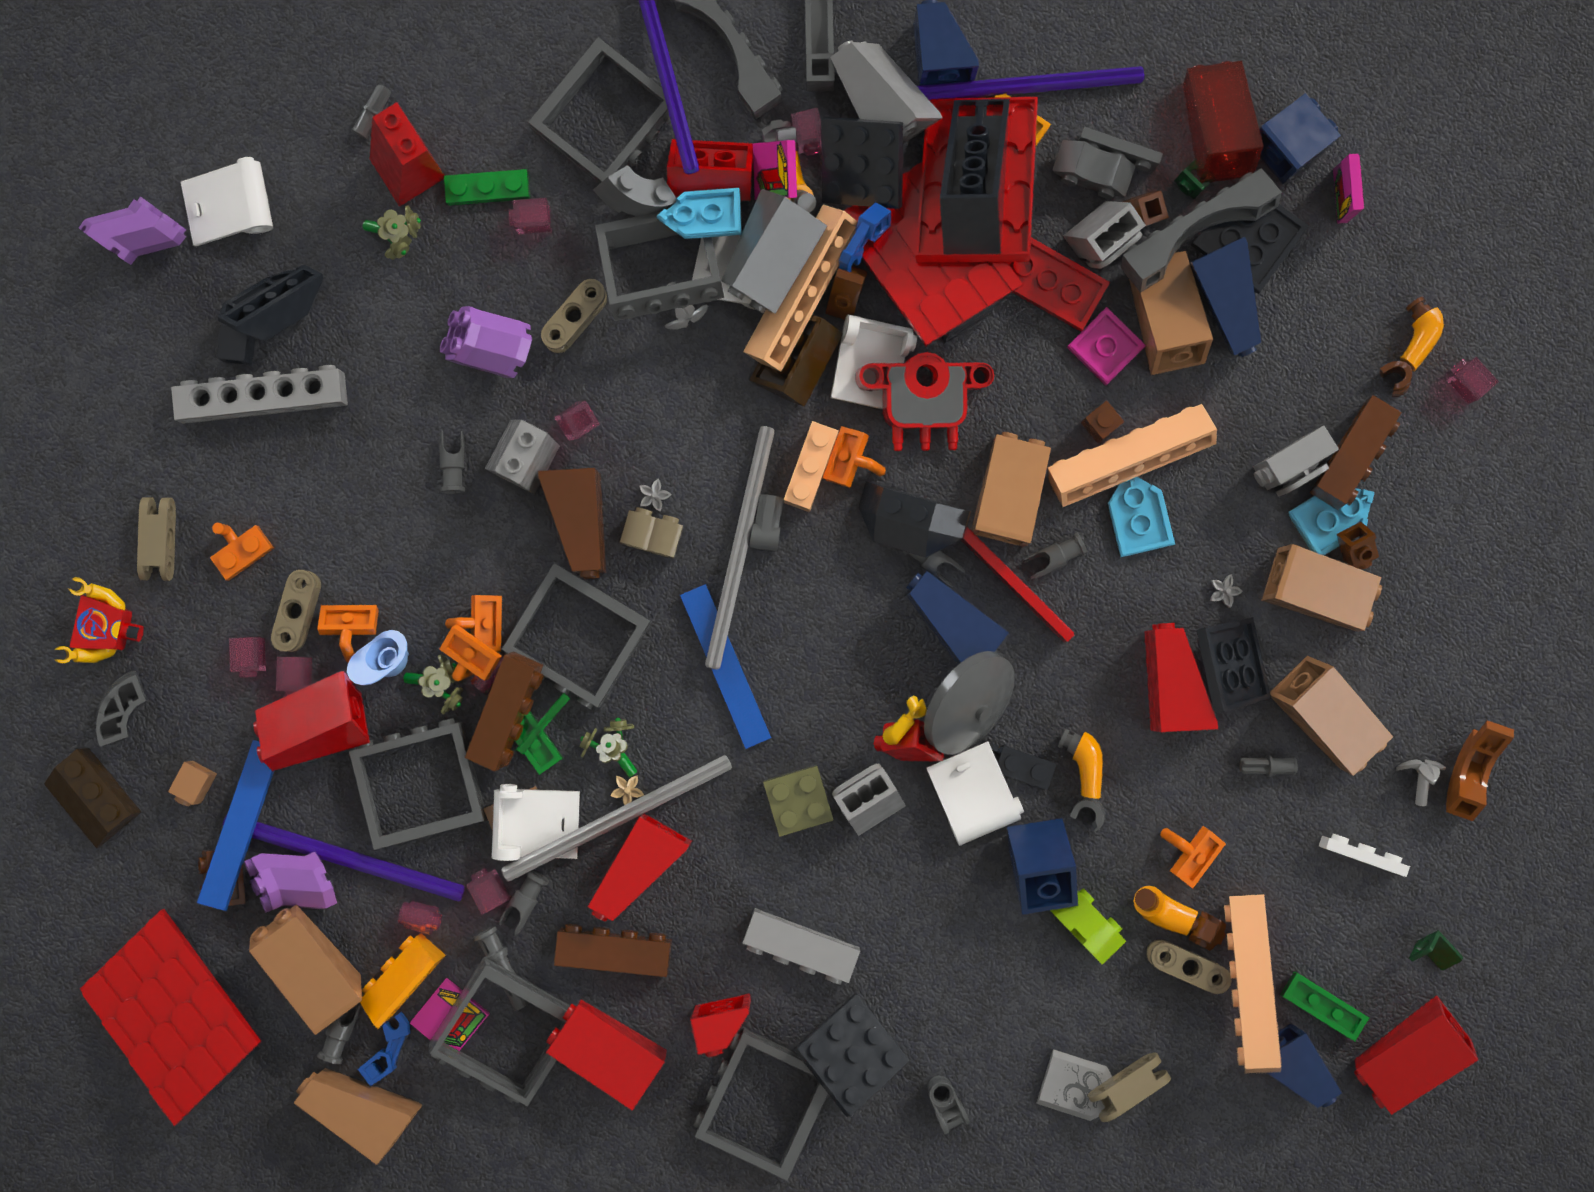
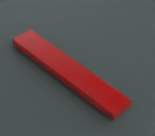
(1024, 593)

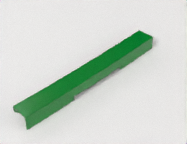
(552, 712)

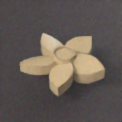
(627, 789)

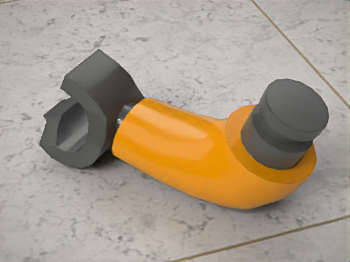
(783, 131)
(1089, 759)

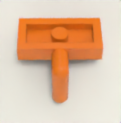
(848, 456)
(240, 551)
(484, 620)
(347, 621)
(470, 654)
(1196, 855)

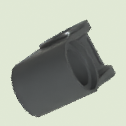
(948, 1107)

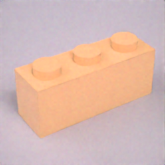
(810, 466)

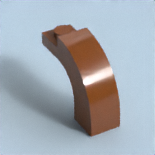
(1473, 767)

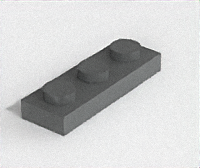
(1143, 158)

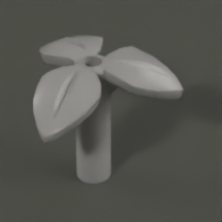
(685, 315)
(1427, 773)

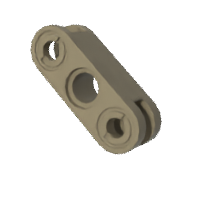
(579, 301)
(156, 538)
(292, 595)
(1203, 968)
(1129, 1087)

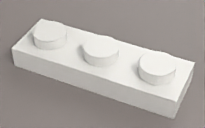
(1364, 854)

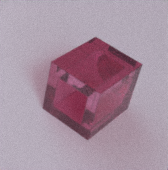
(807, 131)
(530, 216)
(1471, 379)
(577, 420)
(247, 656)
(293, 674)
(487, 890)

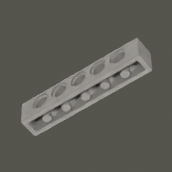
(187, 396)

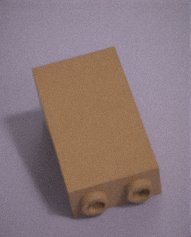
(1173, 319)
(1011, 490)
(1322, 588)
(1331, 714)
(306, 968)
(357, 1112)

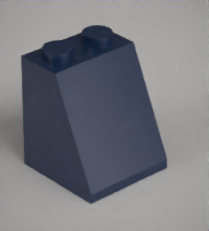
(941, 46)
(1296, 137)
(1043, 866)
(1304, 1069)

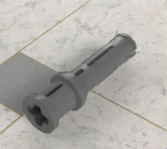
(498, 954)

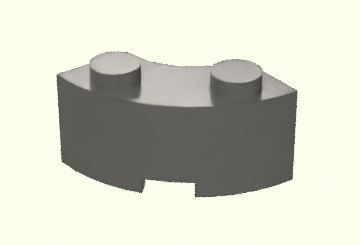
(1093, 169)
(634, 194)
(117, 706)

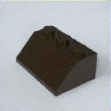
(804, 364)
(91, 796)

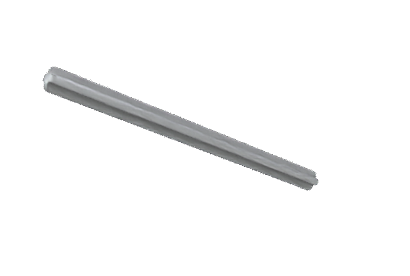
(739, 547)
(616, 818)

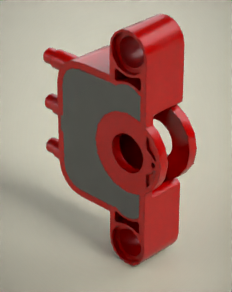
(922, 407)

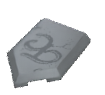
(1069, 1083)

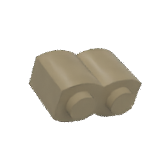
(652, 533)

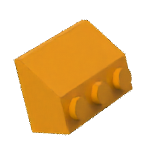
(400, 978)

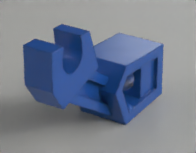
(869, 226)
(371, 1070)

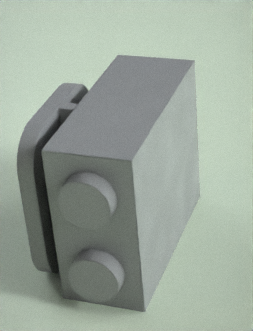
(1105, 233)
(1296, 462)
(868, 798)

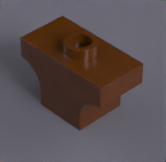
(846, 292)

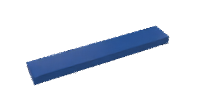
(730, 674)
(236, 832)

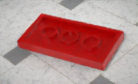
(1059, 285)

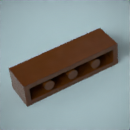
(1356, 452)
(504, 711)
(613, 951)

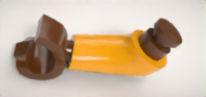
(1427, 332)
(1176, 917)

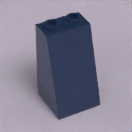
(1230, 295)
(953, 619)

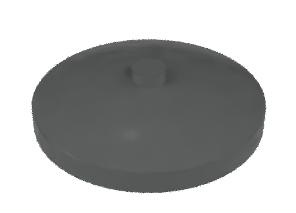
(969, 702)

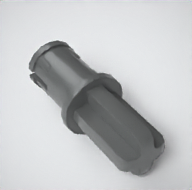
(373, 107)
(1269, 766)

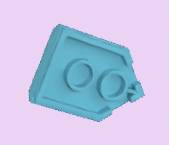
(705, 213)
(1139, 518)
(1321, 522)

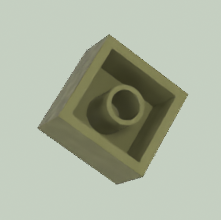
(798, 800)

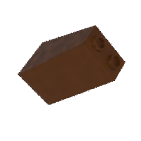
(578, 515)

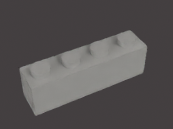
(802, 946)

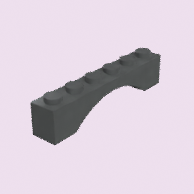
(819, 45)
(755, 87)
(1246, 200)

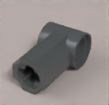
(766, 529)

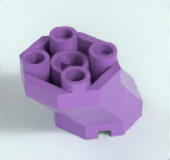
(134, 230)
(486, 341)
(290, 881)

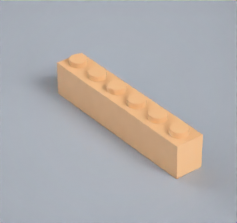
(780, 332)
(1132, 455)
(1254, 984)

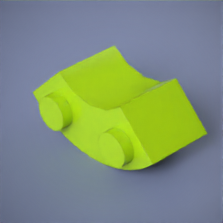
(1090, 928)

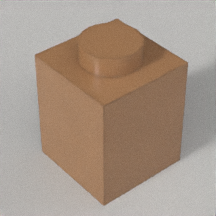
(192, 783)

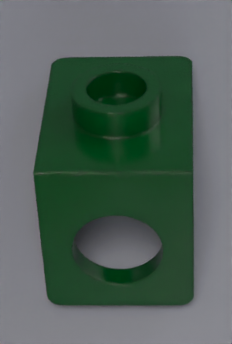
(1188, 183)
(1438, 950)

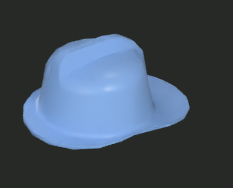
(379, 658)

